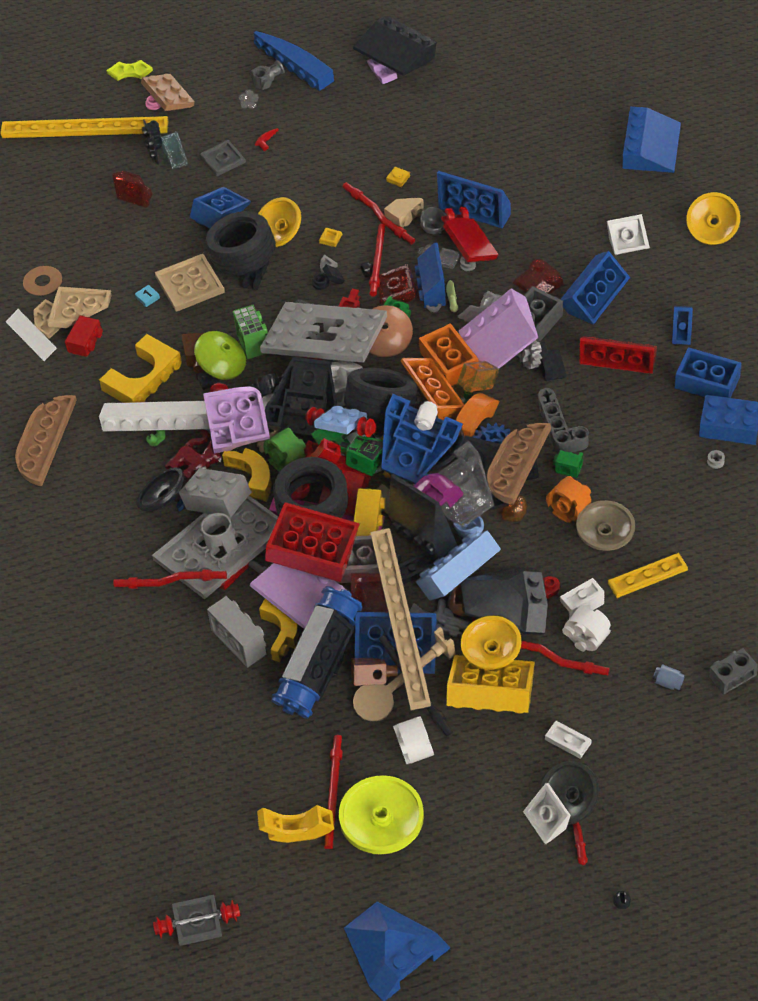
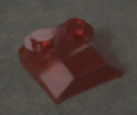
(131, 188)
(540, 276)
(397, 284)
(369, 591)

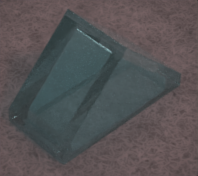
(173, 150)

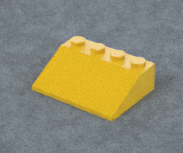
(496, 689)

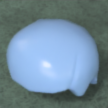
(471, 528)

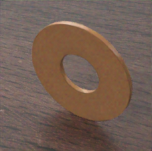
(32, 288)

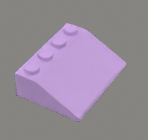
(501, 329)
(292, 591)

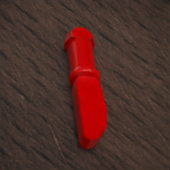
(580, 845)

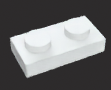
(568, 739)

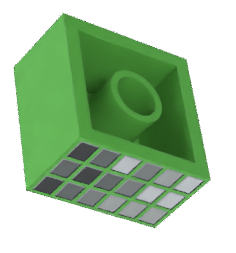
(250, 330)

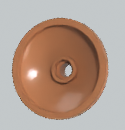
(397, 335)

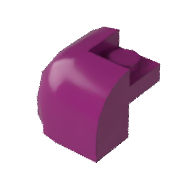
(440, 489)

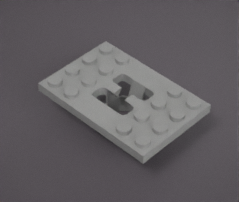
(342, 343)
(183, 553)

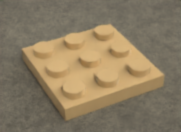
(189, 282)

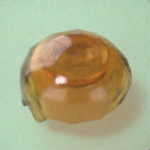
(518, 509)

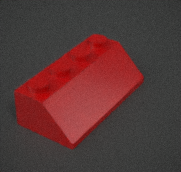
(617, 354)

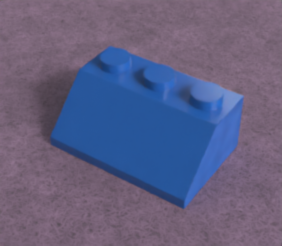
(430, 277)

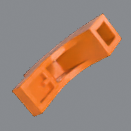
(475, 411)

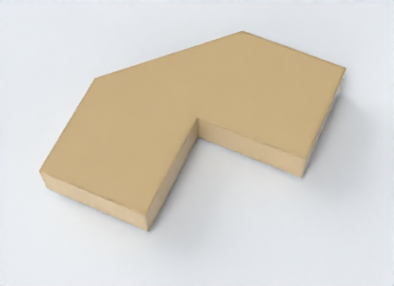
(41, 317)

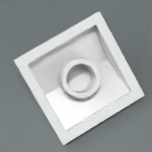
(627, 234)
(547, 814)

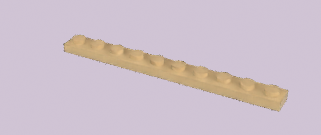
(400, 619)

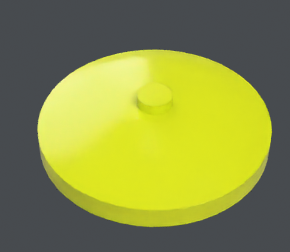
(381, 814)

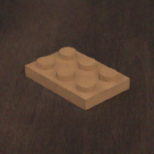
(167, 92)

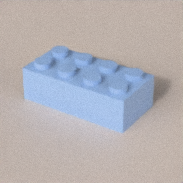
(458, 565)

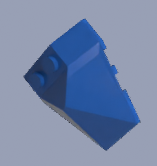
(409, 450)
(391, 947)

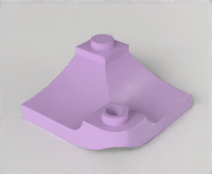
(235, 418)

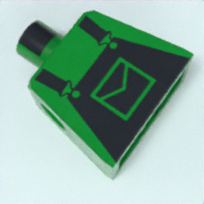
(363, 454)

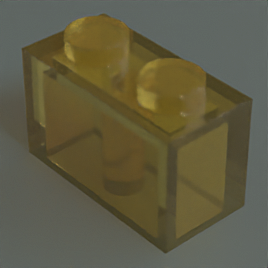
(477, 376)

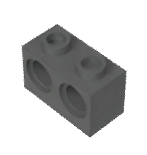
(735, 674)

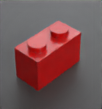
(83, 336)

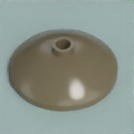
(609, 518)

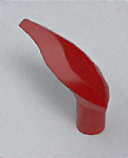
(265, 137)

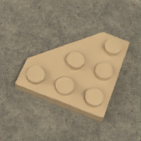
(73, 302)

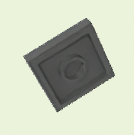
(222, 158)

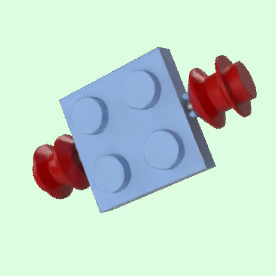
(341, 420)

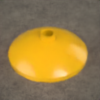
(710, 207)
(283, 218)
(487, 634)

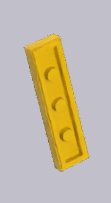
(647, 575)

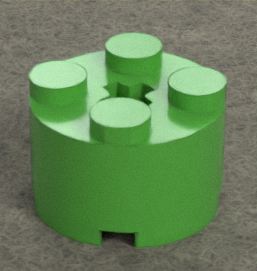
(284, 449)

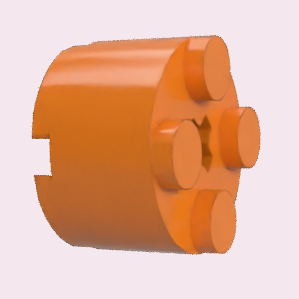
(568, 499)

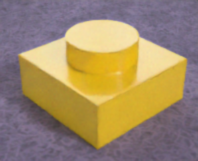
(398, 176)

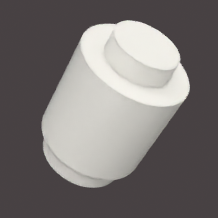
(426, 416)

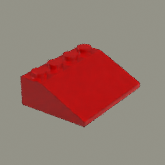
(311, 542)

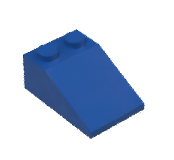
(216, 205)

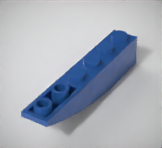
(296, 60)

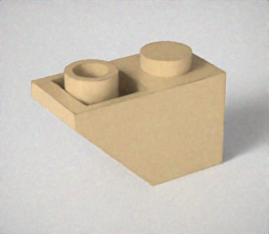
(404, 210)

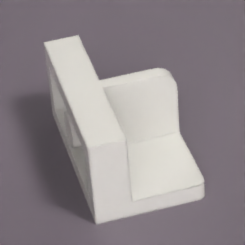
(585, 594)

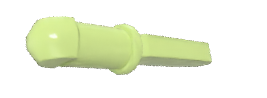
(451, 296)

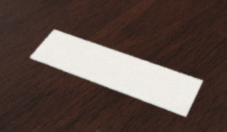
(31, 334)

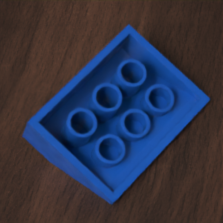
(650, 141)
(482, 201)
(372, 625)

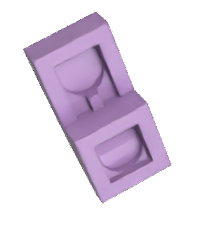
(382, 72)

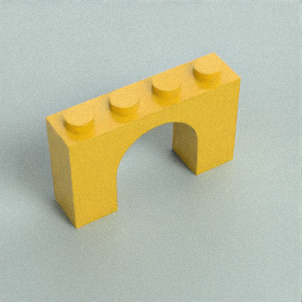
(138, 389)

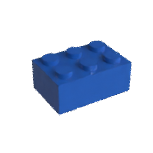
(707, 374)
(729, 420)

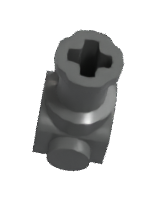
(263, 76)

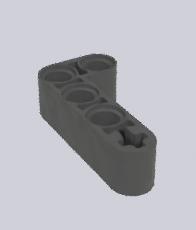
(561, 437)

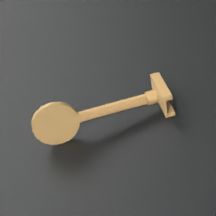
(377, 701)

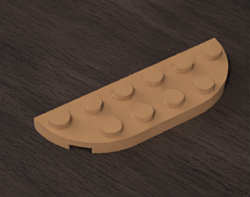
(43, 438)
(515, 461)

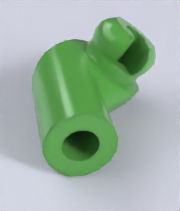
(156, 439)

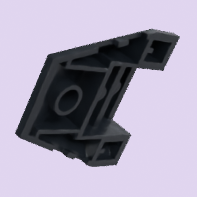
(302, 386)
(508, 593)

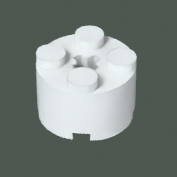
(587, 628)
(413, 740)

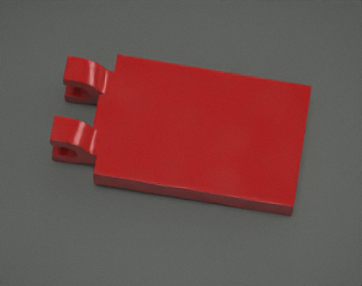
(468, 236)

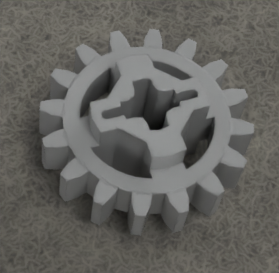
(531, 355)

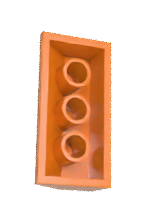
(433, 386)

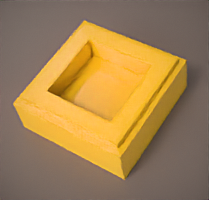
(330, 237)

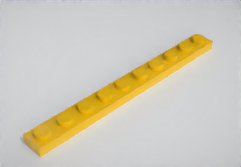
(79, 127)

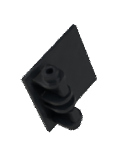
(153, 138)

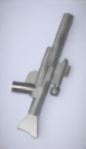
(446, 617)

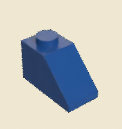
(682, 325)

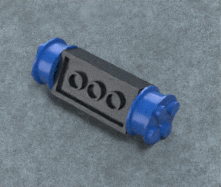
(317, 652)

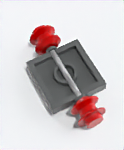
(196, 920)

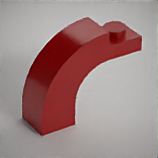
(326, 450)

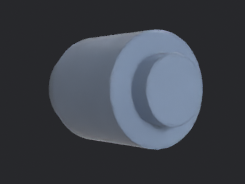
(668, 677)

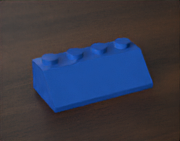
(595, 288)

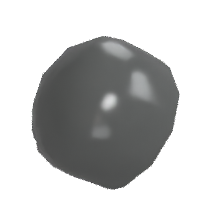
(432, 217)

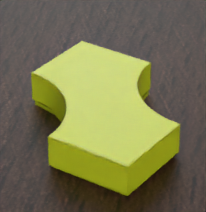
(121, 70)

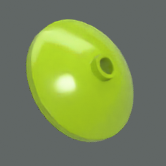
(220, 355)

